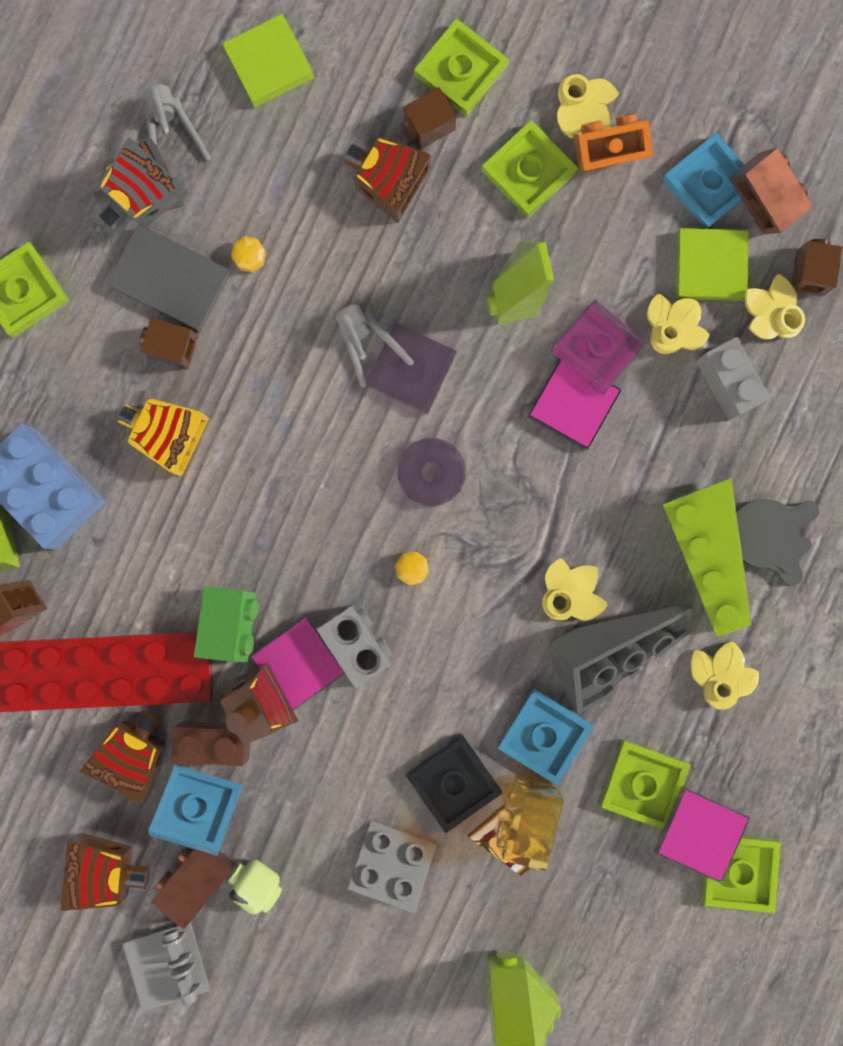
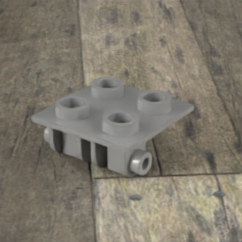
(392, 867)
(166, 967)

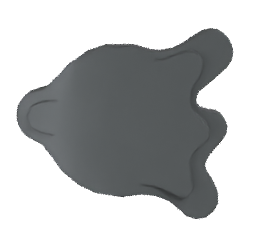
(773, 538)

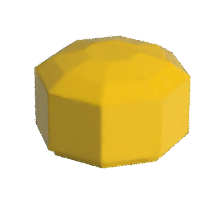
(248, 254)
(411, 568)

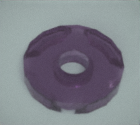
(431, 451)

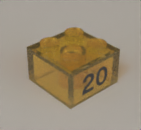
(529, 822)

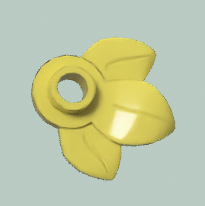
(588, 107)
(772, 308)
(678, 321)
(575, 588)
(723, 670)

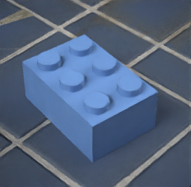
(44, 488)

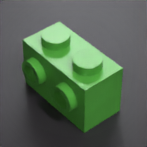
(226, 624)

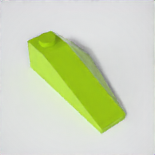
(521, 284)
(519, 1002)

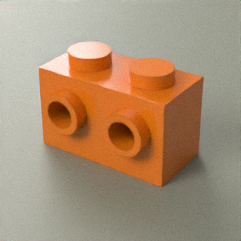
(612, 144)

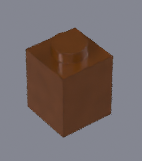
(428, 118)
(816, 267)
(168, 343)

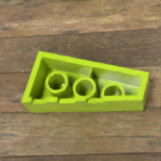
(712, 549)

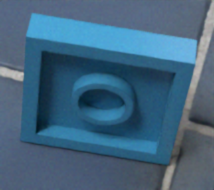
(704, 183)
(545, 736)
(195, 810)

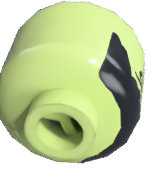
(254, 887)

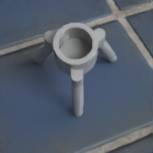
(161, 109)
(354, 328)

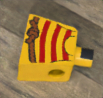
(164, 432)

